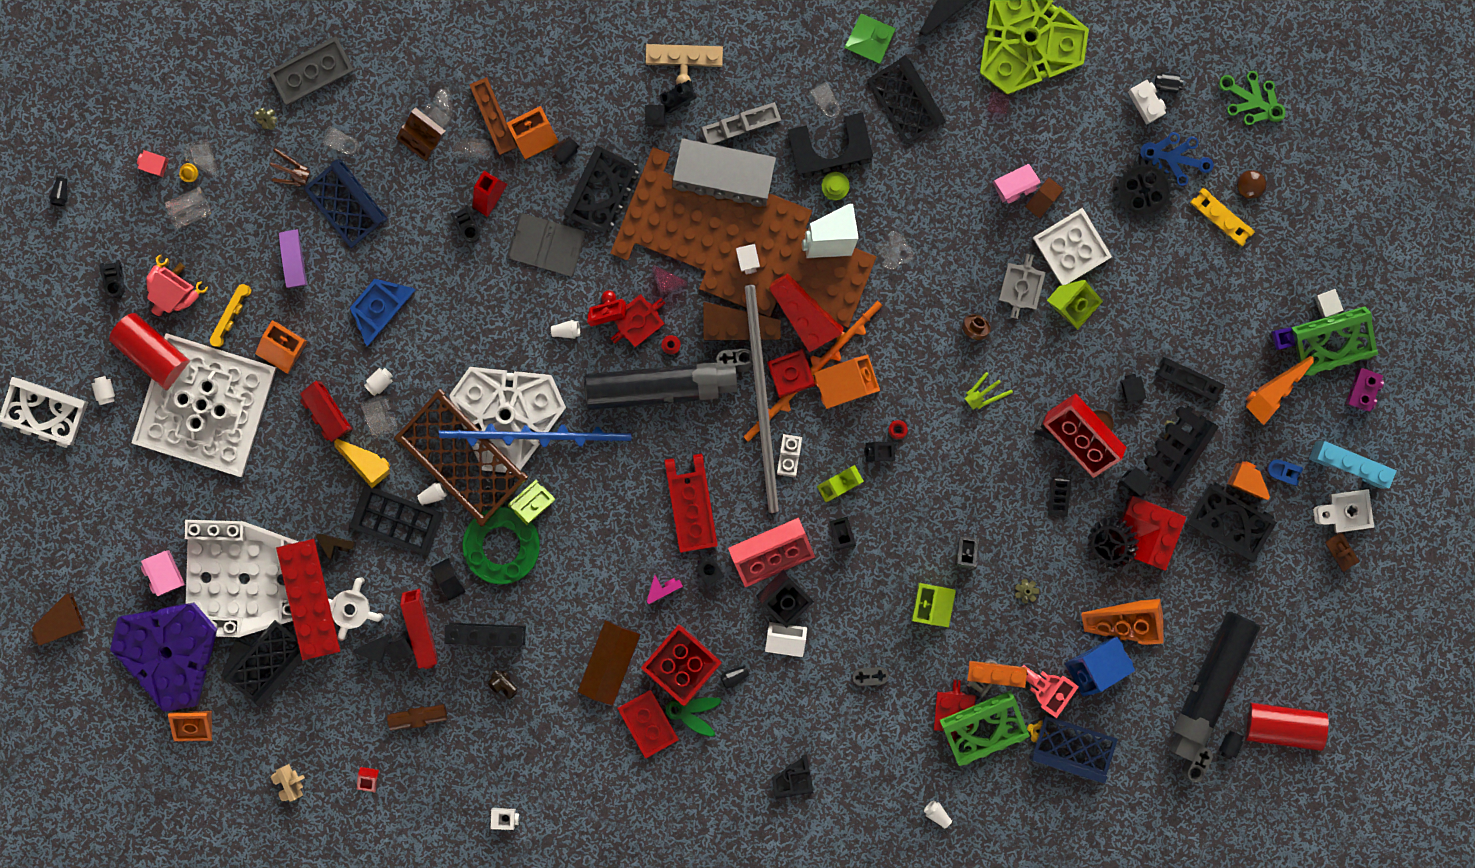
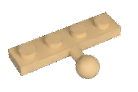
(684, 56)

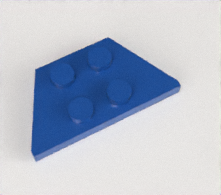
(378, 306)

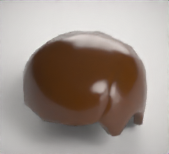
(1251, 184)

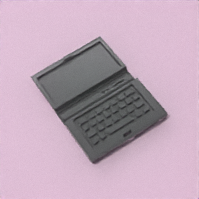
(546, 244)

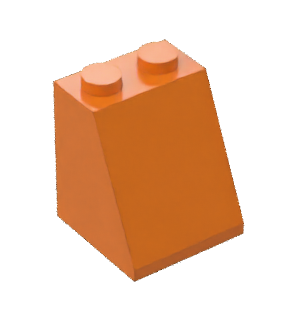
(846, 381)

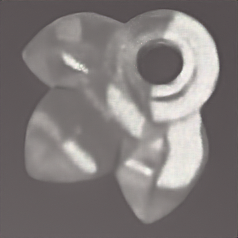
(892, 249)

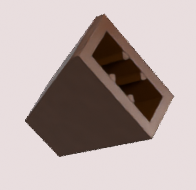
(58, 621)

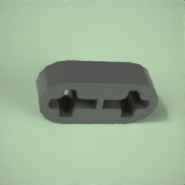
(870, 671)

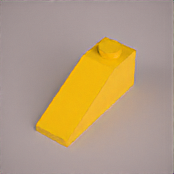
(367, 464)

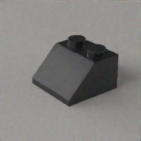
(784, 598)

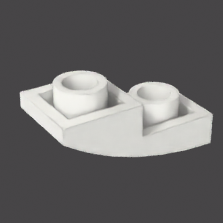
(789, 455)

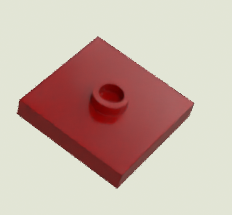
(791, 373)

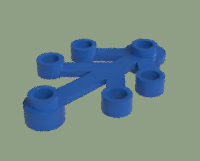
(1174, 157)

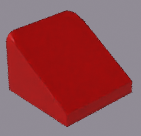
(367, 779)

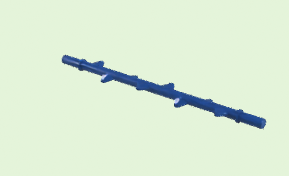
(543, 437)

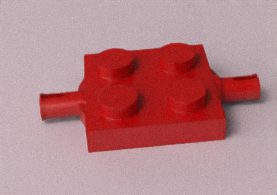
(639, 321)
(950, 703)

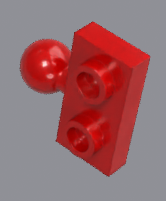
(608, 311)

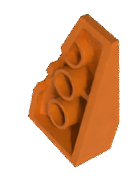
(1268, 397)
(1132, 621)

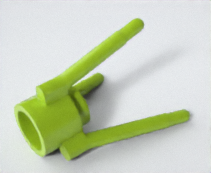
(975, 398)

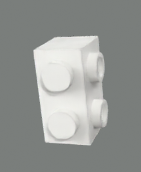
(1147, 102)

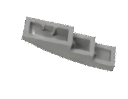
(740, 124)

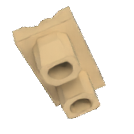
(290, 782)

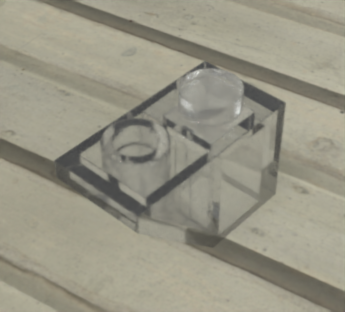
(442, 108)

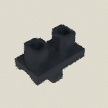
(678, 97)

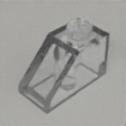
(202, 156)

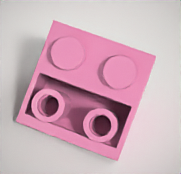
(1015, 183)
(162, 573)

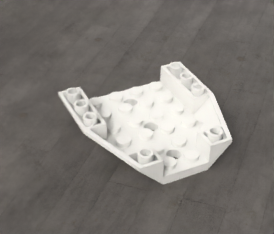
(226, 552)

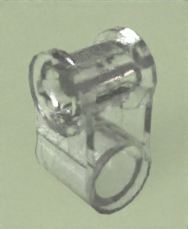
(824, 98)
(338, 141)

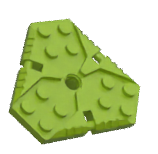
(1012, 60)

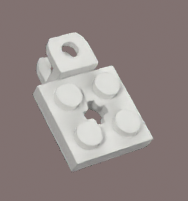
(1337, 513)

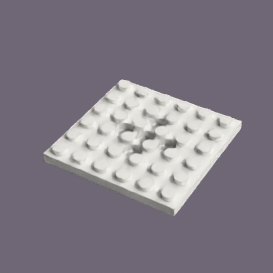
(220, 440)

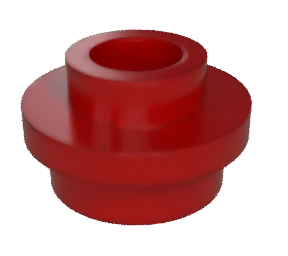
(675, 349)
(893, 434)

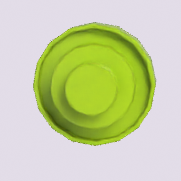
(835, 186)

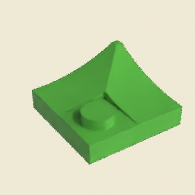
(870, 38)

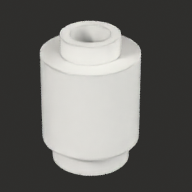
(378, 381)
(103, 390)

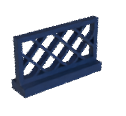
(354, 189)
(1064, 763)

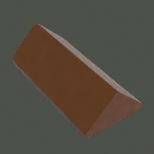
(608, 663)

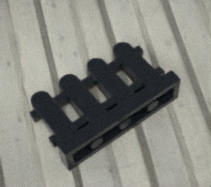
(1188, 453)

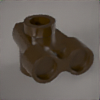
(500, 681)

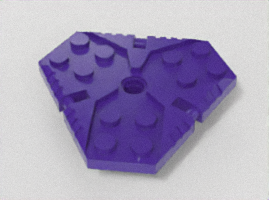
(146, 646)

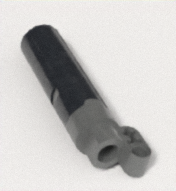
(666, 383)
(1211, 693)

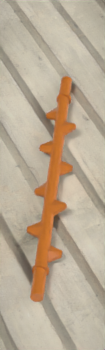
(818, 363)

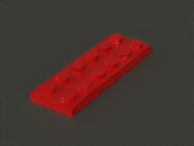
(308, 599)

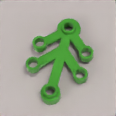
(1255, 99)

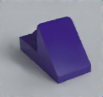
(1283, 338)

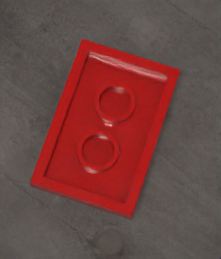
(648, 723)

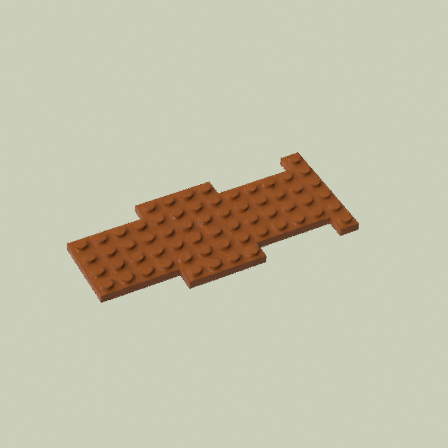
(709, 230)

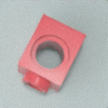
(152, 163)

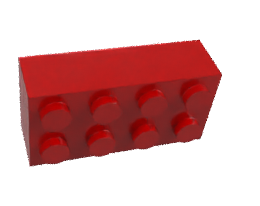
(1084, 435)

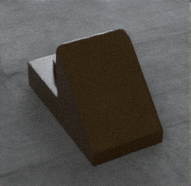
(330, 542)

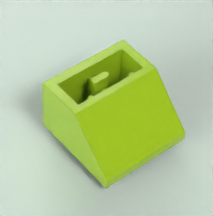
(933, 605)

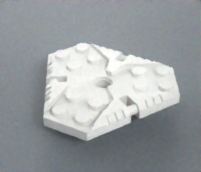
(532, 402)

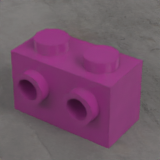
(1364, 390)

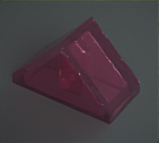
(666, 281)

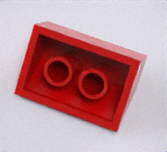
(325, 411)

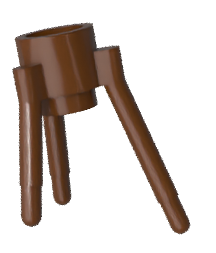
(299, 175)

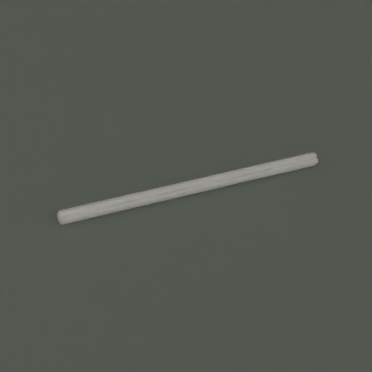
(761, 396)

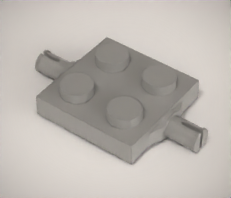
(1022, 286)

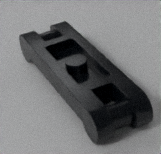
(1190, 379)

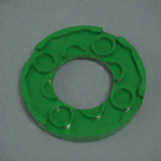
(499, 573)

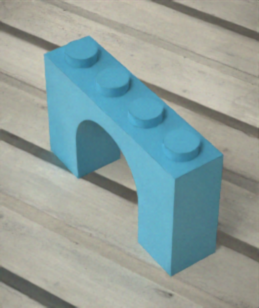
(1368, 470)

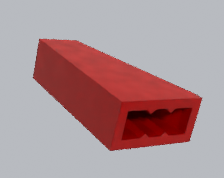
(419, 628)

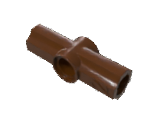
(417, 717)

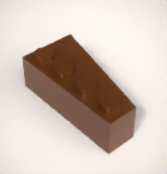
(732, 324)

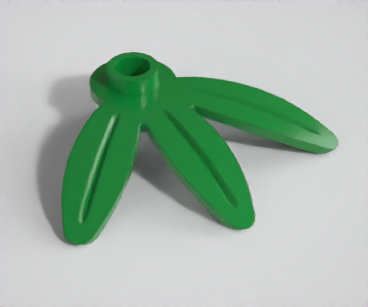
(690, 720)

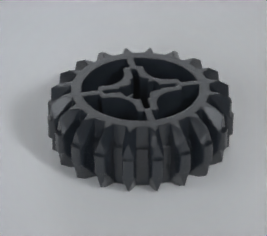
(1119, 535)

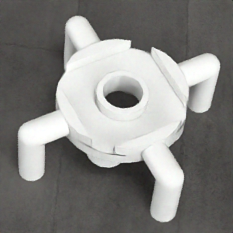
(361, 613)

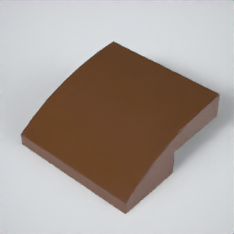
(420, 134)

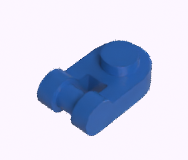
(1278, 469)

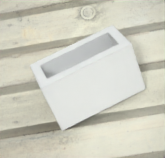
(786, 640)

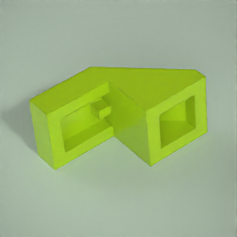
(840, 483)

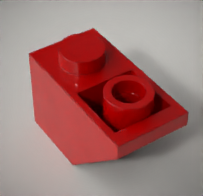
(487, 193)

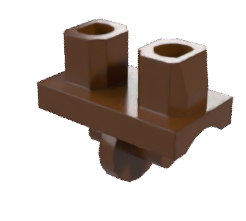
(1341, 551)

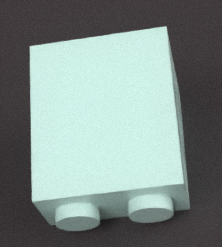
(832, 234)

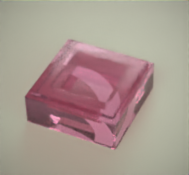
(998, 103)

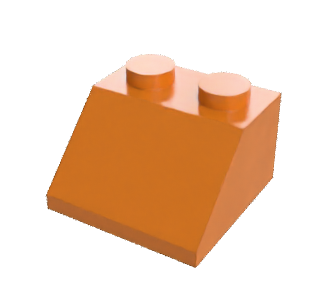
(1249, 480)

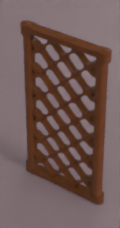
(444, 401)

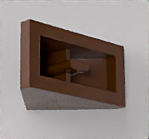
(1044, 197)

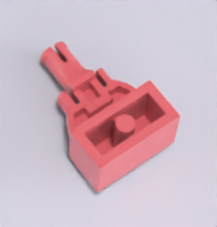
(1053, 692)

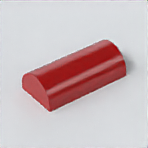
(148, 350)
(1287, 726)

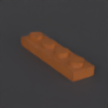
(493, 116)

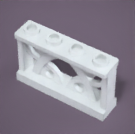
(68, 404)

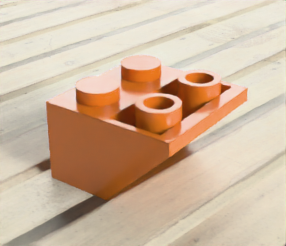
(532, 132)
(280, 346)

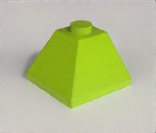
(1075, 302)

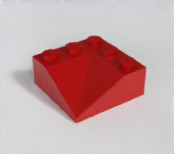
(1156, 531)
(681, 665)

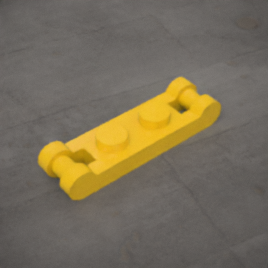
(1222, 217)
(226, 323)

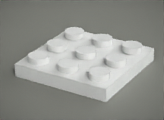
(1072, 247)

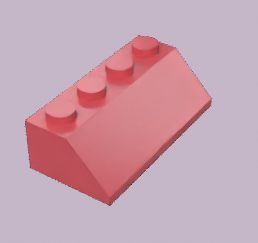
(771, 552)

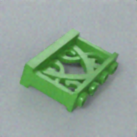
(1336, 323)
(999, 739)

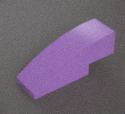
(292, 259)

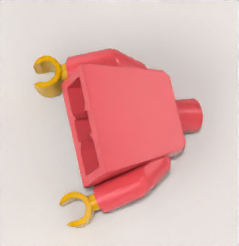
(168, 290)

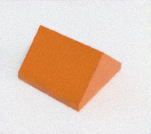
(191, 725)

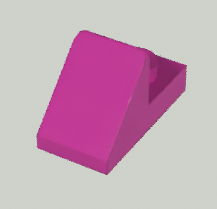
(657, 592)

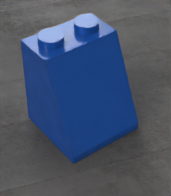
(1100, 667)

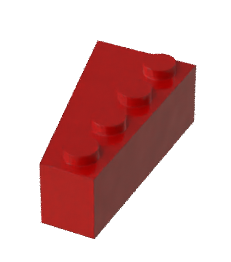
(806, 316)

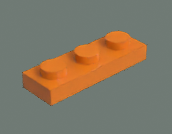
(997, 674)

